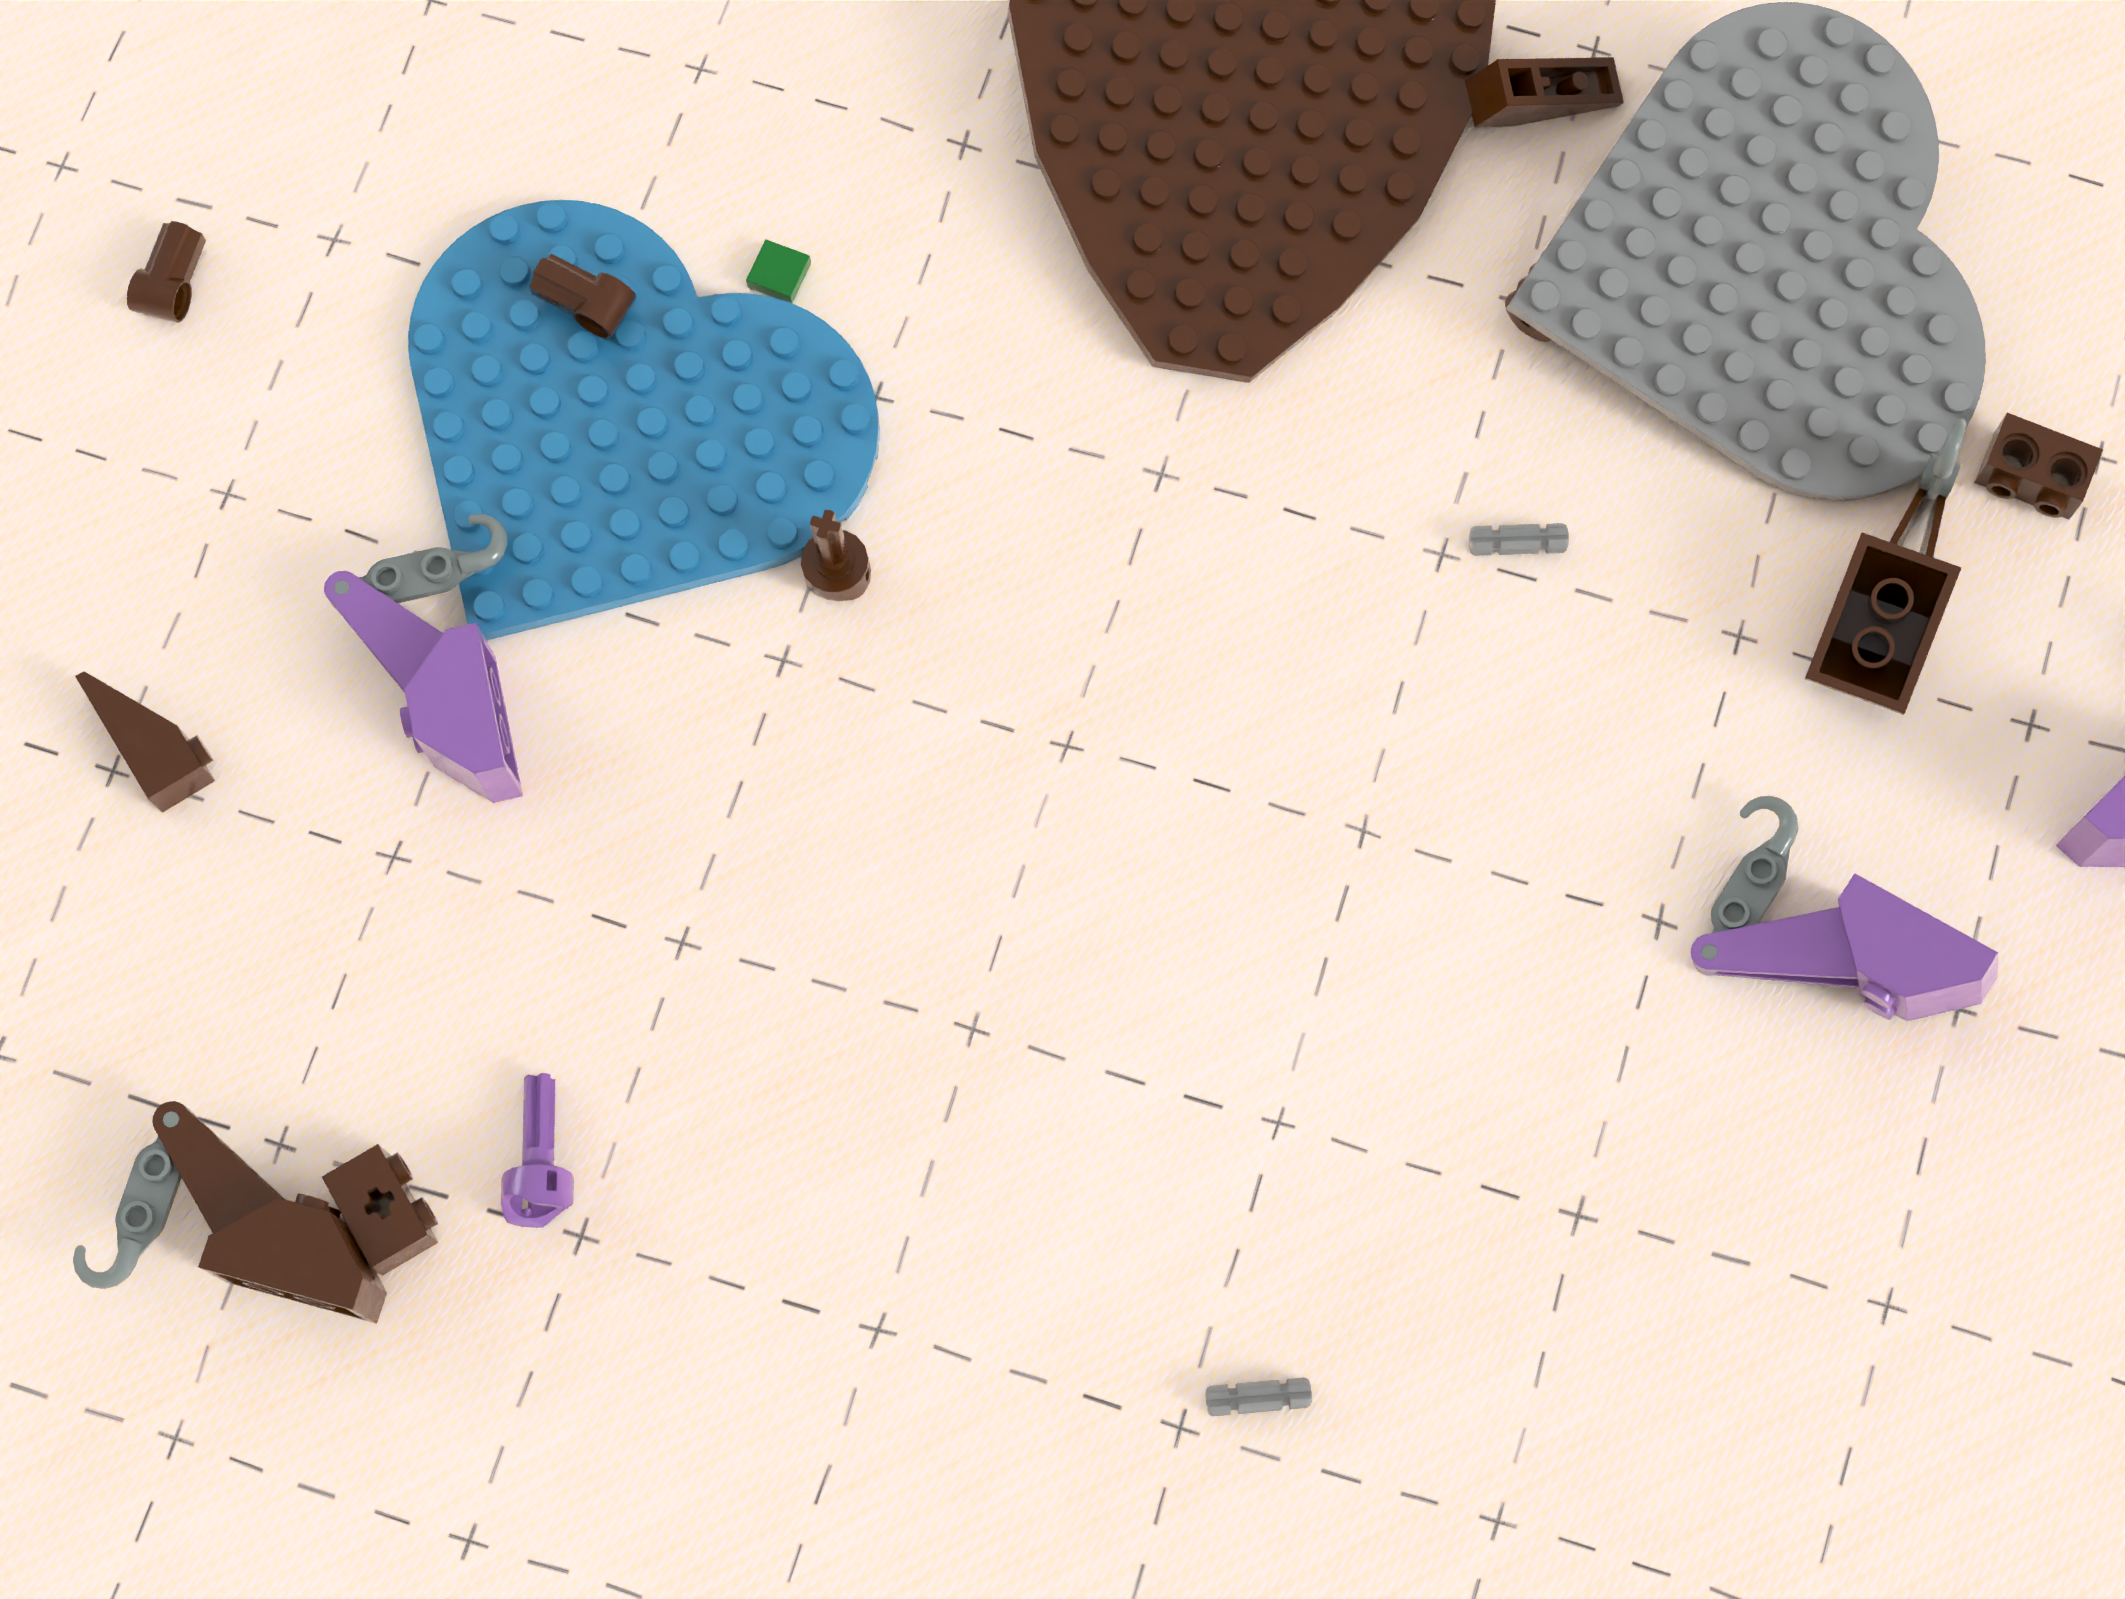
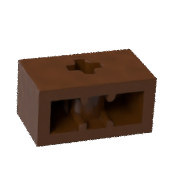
(357, 1192)

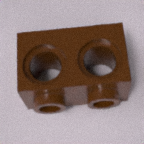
(2040, 454)

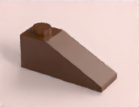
(1541, 89)
(154, 748)

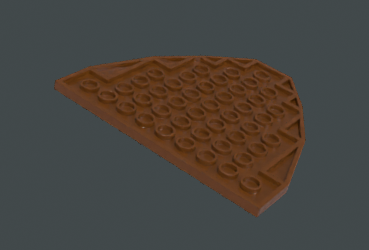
(1242, 154)

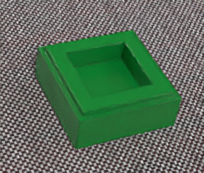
(778, 271)

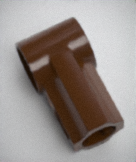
(164, 284)
(593, 300)

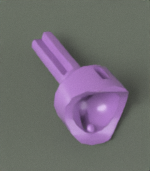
(538, 1181)

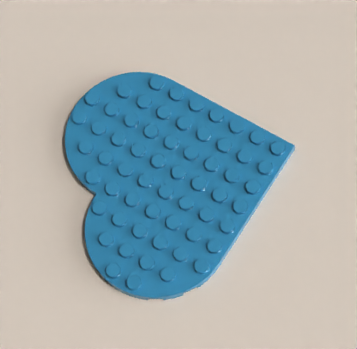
(632, 457)

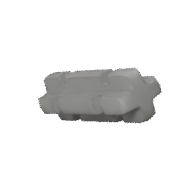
(1519, 539)
(1258, 1396)

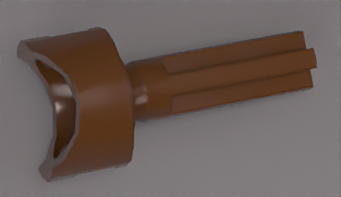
(835, 561)

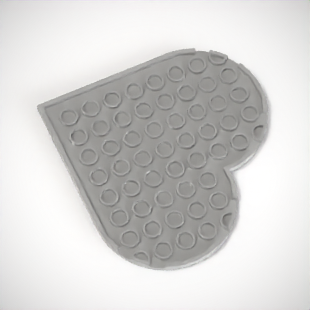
(1766, 258)

